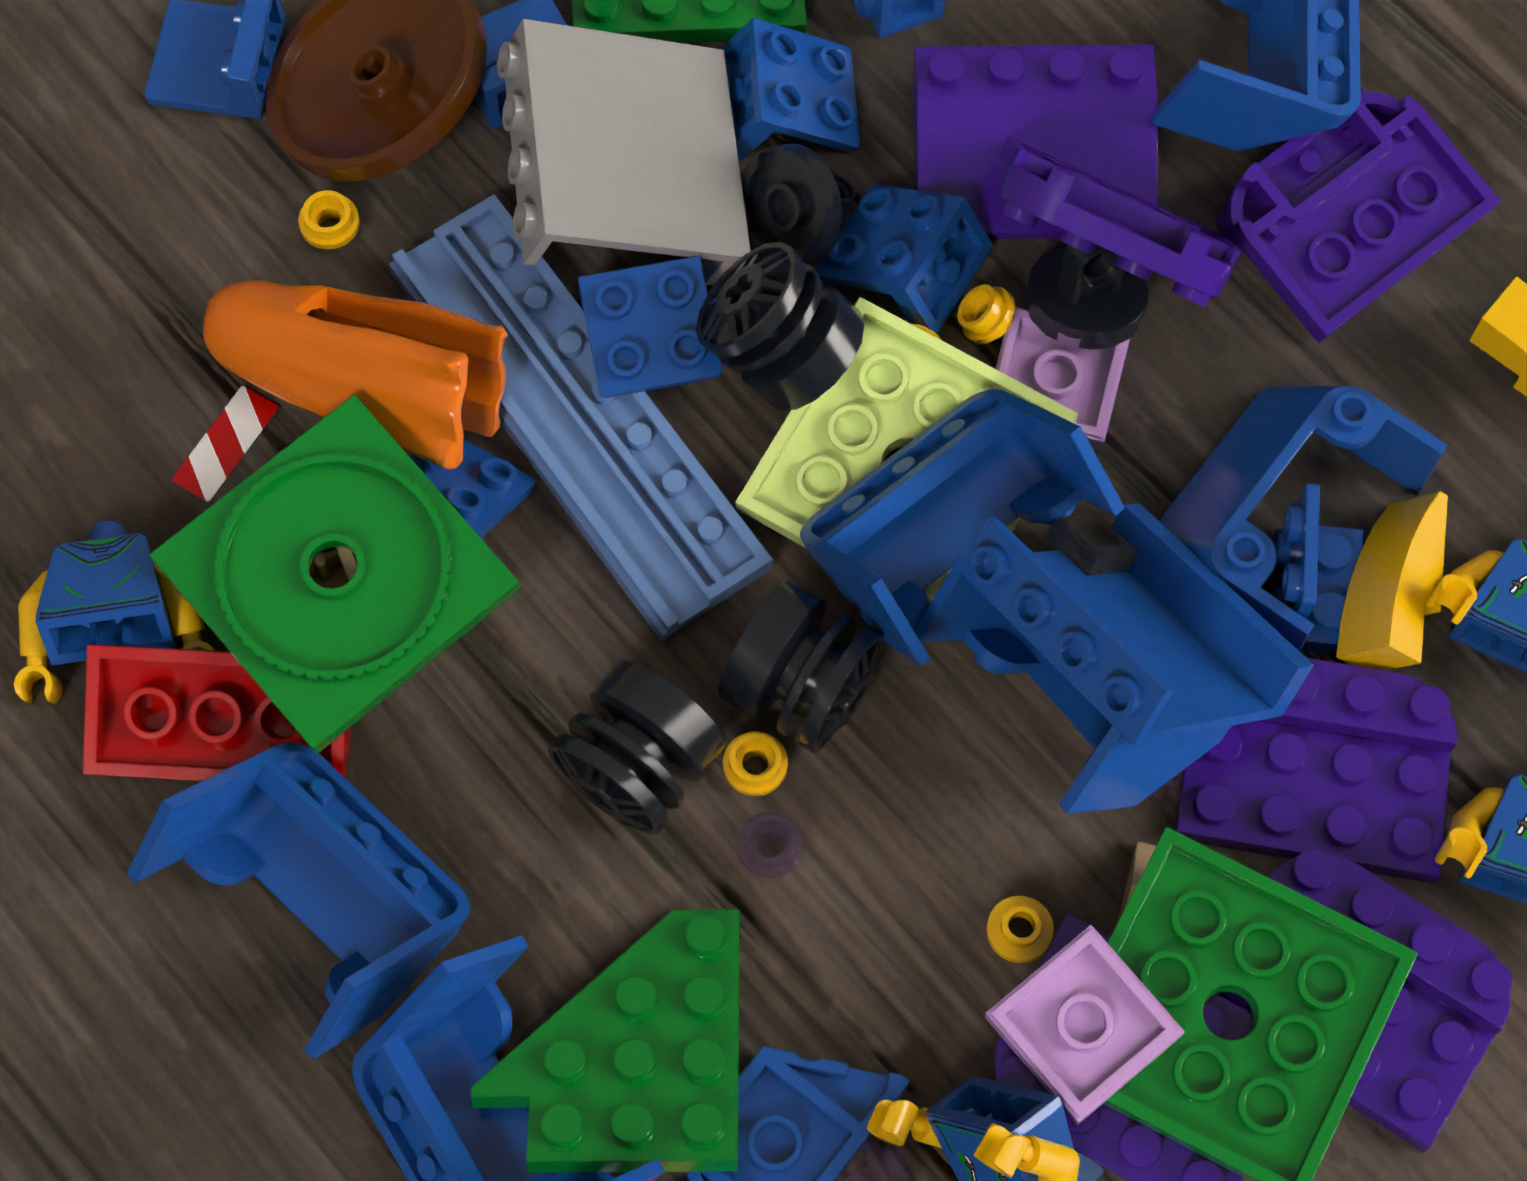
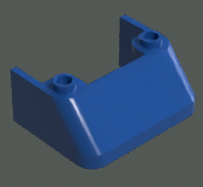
(1296, 84)
(1253, 454)
(933, 496)
(1117, 770)
(328, 862)
(421, 1074)

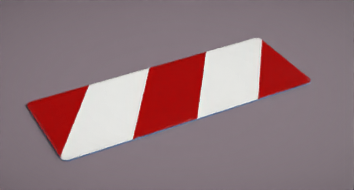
(225, 443)

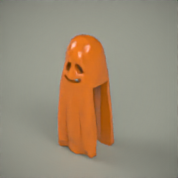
(405, 360)

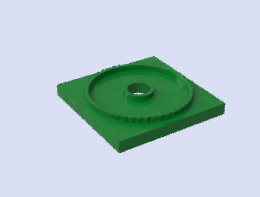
(345, 648)
(1315, 998)

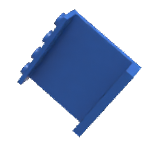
(1146, 646)

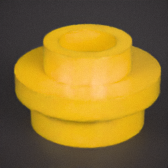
(326, 206)
(986, 313)
(755, 745)
(1013, 947)

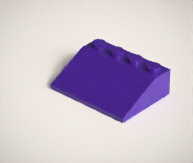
(1065, 100)

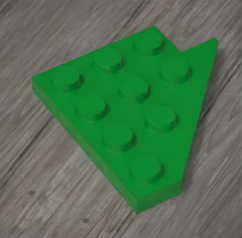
(637, 1059)

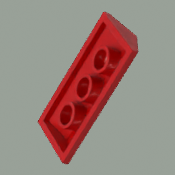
(179, 714)

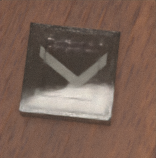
(1092, 544)

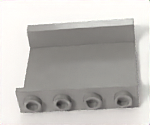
(622, 145)

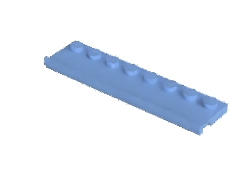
(604, 459)

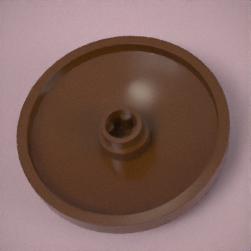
(373, 83)

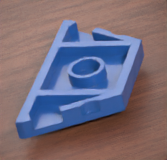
(803, 1117)

